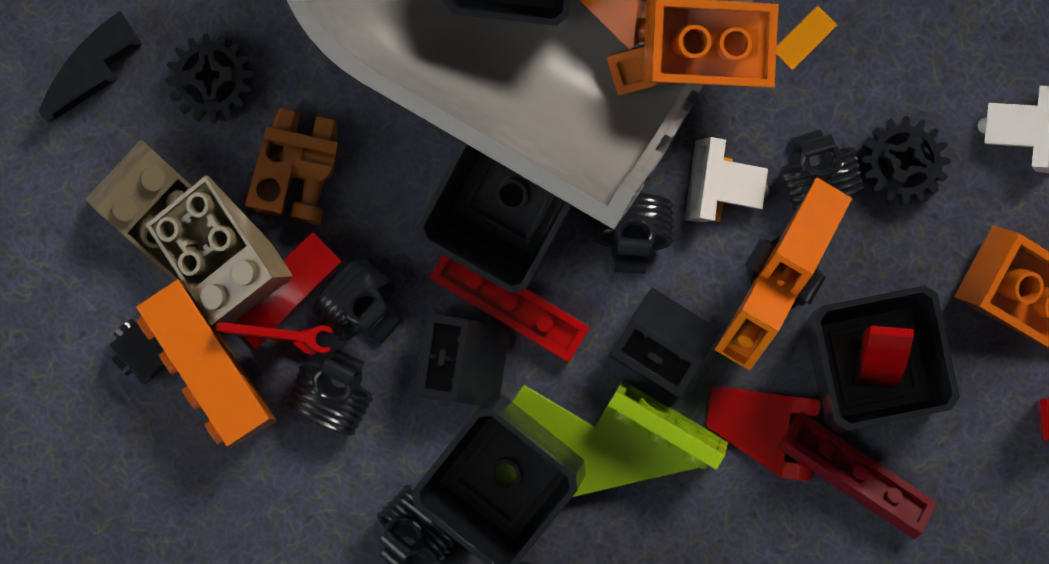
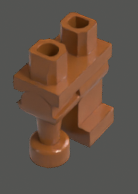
(295, 156)

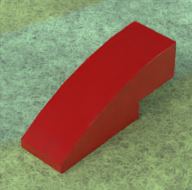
(311, 267)
(883, 356)

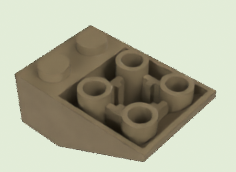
(135, 194)
(218, 252)

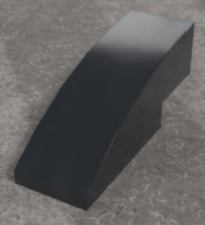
(88, 66)

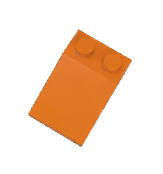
(710, 43)
(1010, 284)

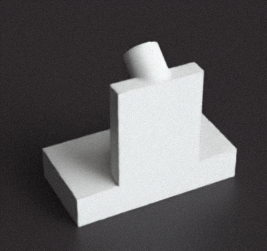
(1020, 127)
(721, 181)

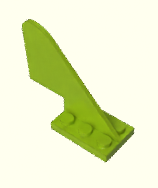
(629, 444)

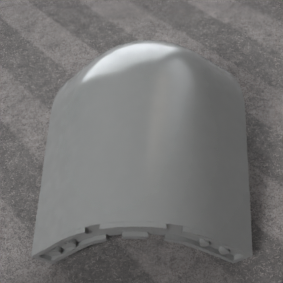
(511, 90)

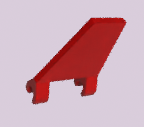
(303, 340)
(758, 424)

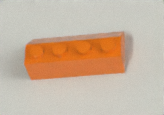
(205, 364)

